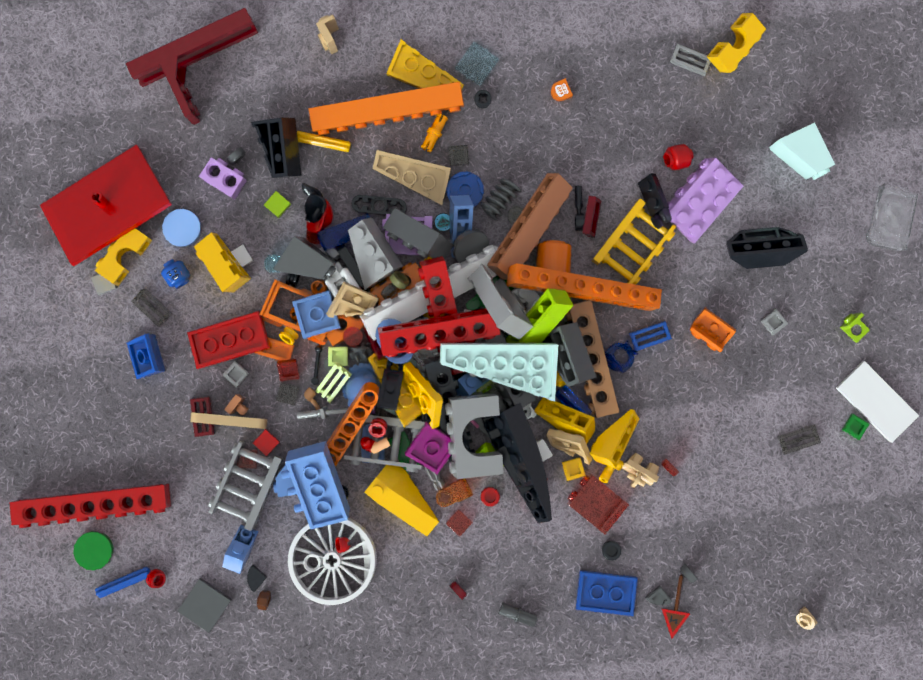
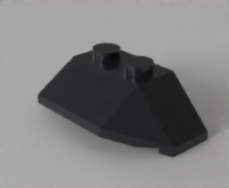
(766, 247)

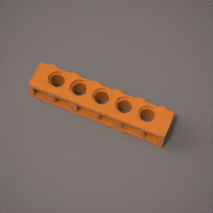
(409, 270)

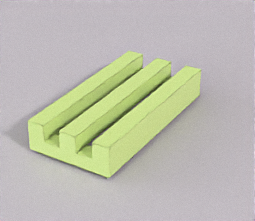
(325, 393)

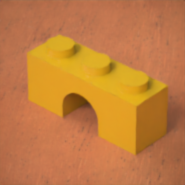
(747, 32)
(111, 266)

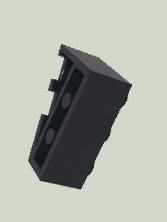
(280, 146)

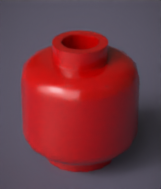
(678, 157)

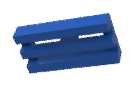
(635, 341)

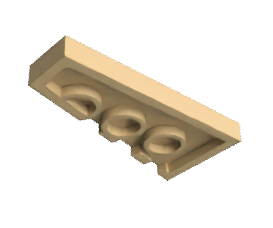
(417, 175)

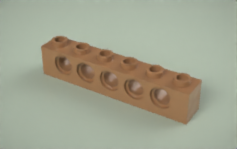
(609, 405)

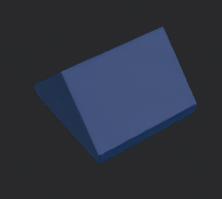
(145, 356)

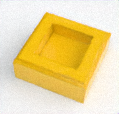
(573, 468)

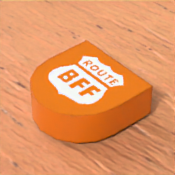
(561, 91)

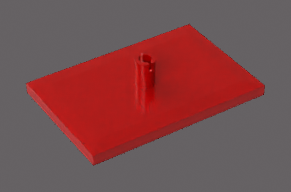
(105, 205)

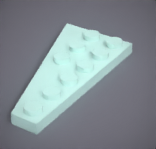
(515, 365)

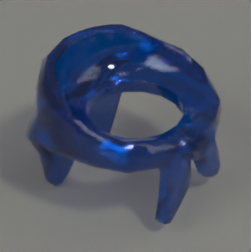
(615, 365)

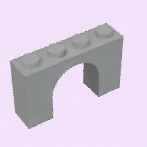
(461, 412)

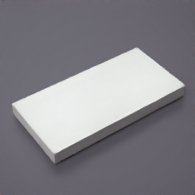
(877, 401)

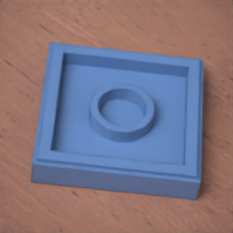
(312, 314)

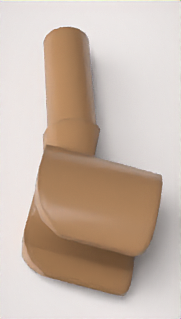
(309, 394)

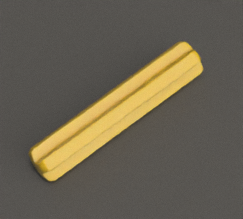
(323, 141)

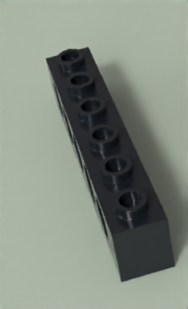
(433, 369)

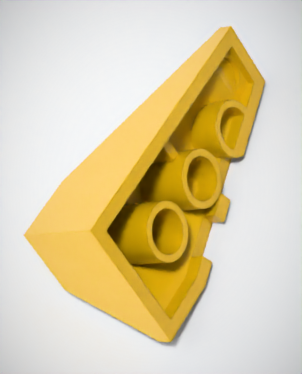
(400, 496)

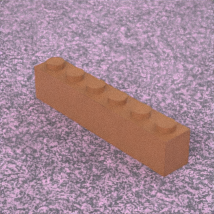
(531, 224)

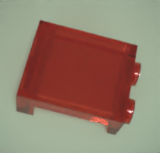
(597, 503)

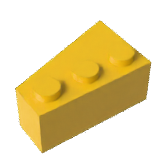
(221, 263)

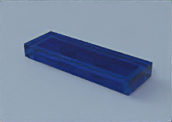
(338, 234)

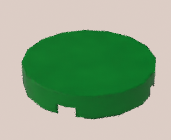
(93, 550)

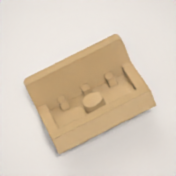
(326, 27)

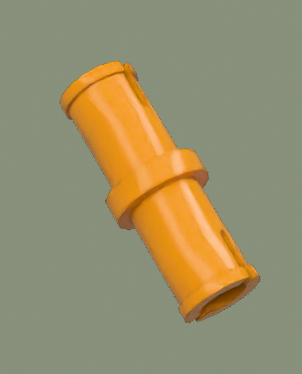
(434, 132)

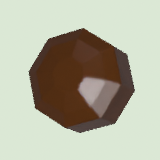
(263, 600)

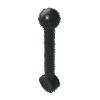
(315, 380)

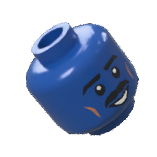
(175, 273)

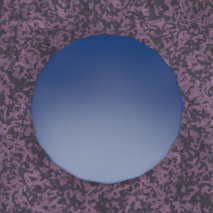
(460, 181)

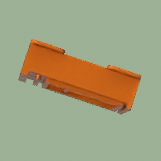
(320, 339)

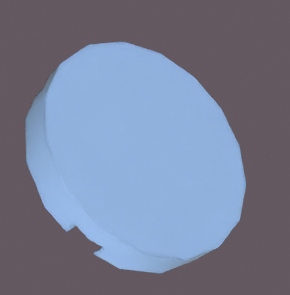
(181, 228)

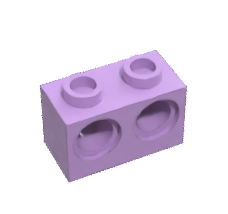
(221, 181)

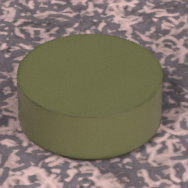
(399, 280)

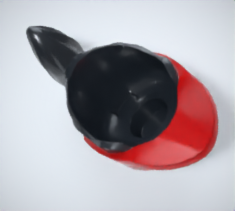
(317, 209)

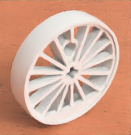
(369, 555)

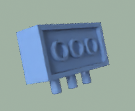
(316, 485)

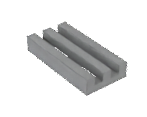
(687, 66)

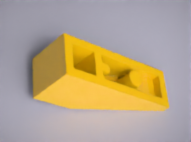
(566, 418)
(613, 441)

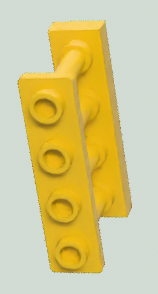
(627, 227)

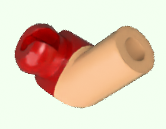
(374, 446)

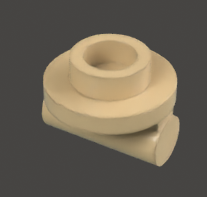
(805, 619)

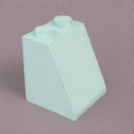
(805, 152)

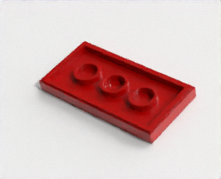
(228, 340)

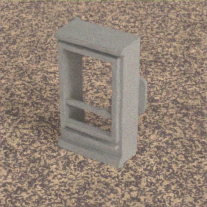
(501, 303)

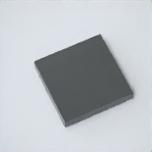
(204, 605)

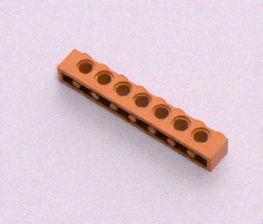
(584, 287)

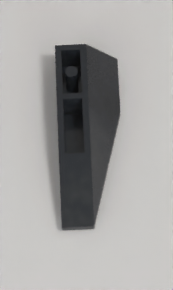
(521, 458)

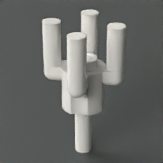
(340, 275)

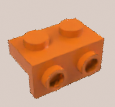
(711, 330)

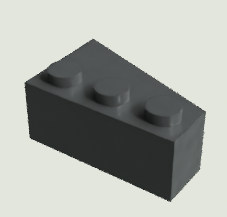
(416, 235)
(573, 358)

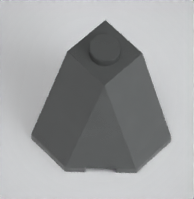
(305, 260)

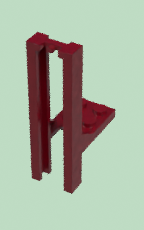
(174, 57)

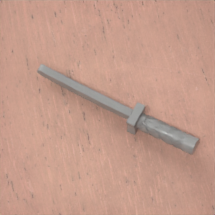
(323, 412)

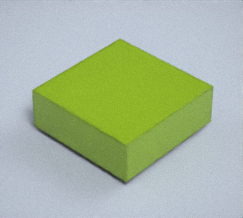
(277, 204)

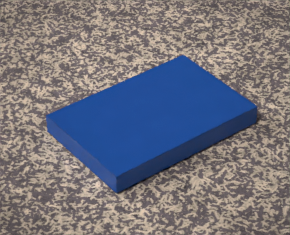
(606, 593)

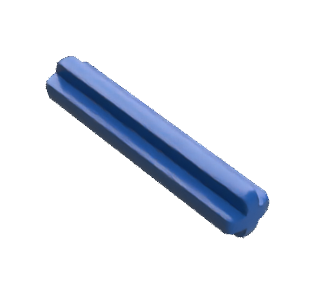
(122, 582)

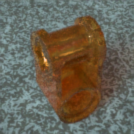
(457, 490)

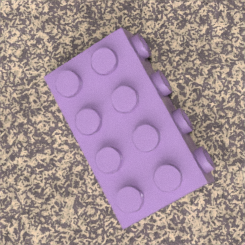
(702, 198)

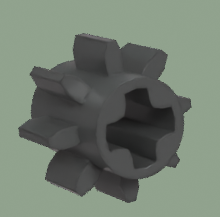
(360, 352)

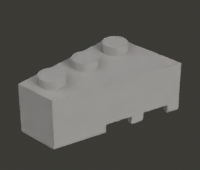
(372, 253)

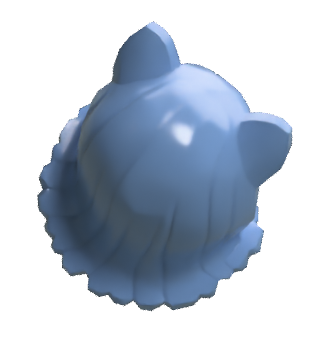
(360, 375)

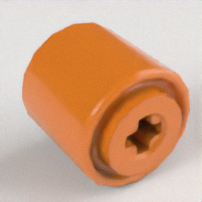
(554, 255)

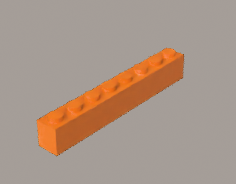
(386, 107)

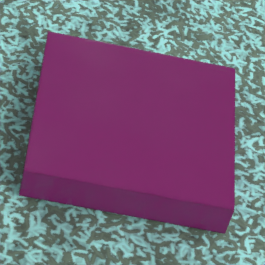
(430, 448)

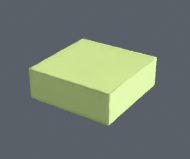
(339, 355)

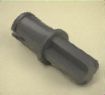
(518, 614)

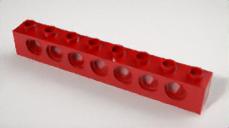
(21, 509)

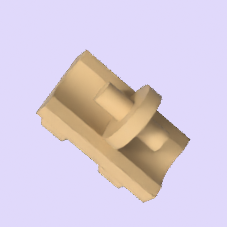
(639, 474)

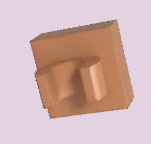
(236, 405)

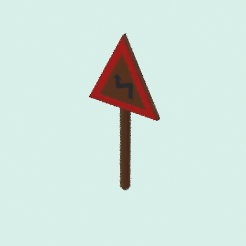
(674, 617)

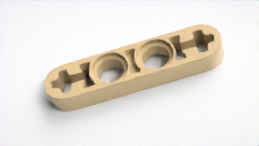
(228, 420)

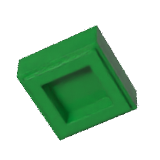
(855, 426)

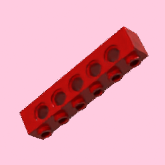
(429, 269)
(429, 326)

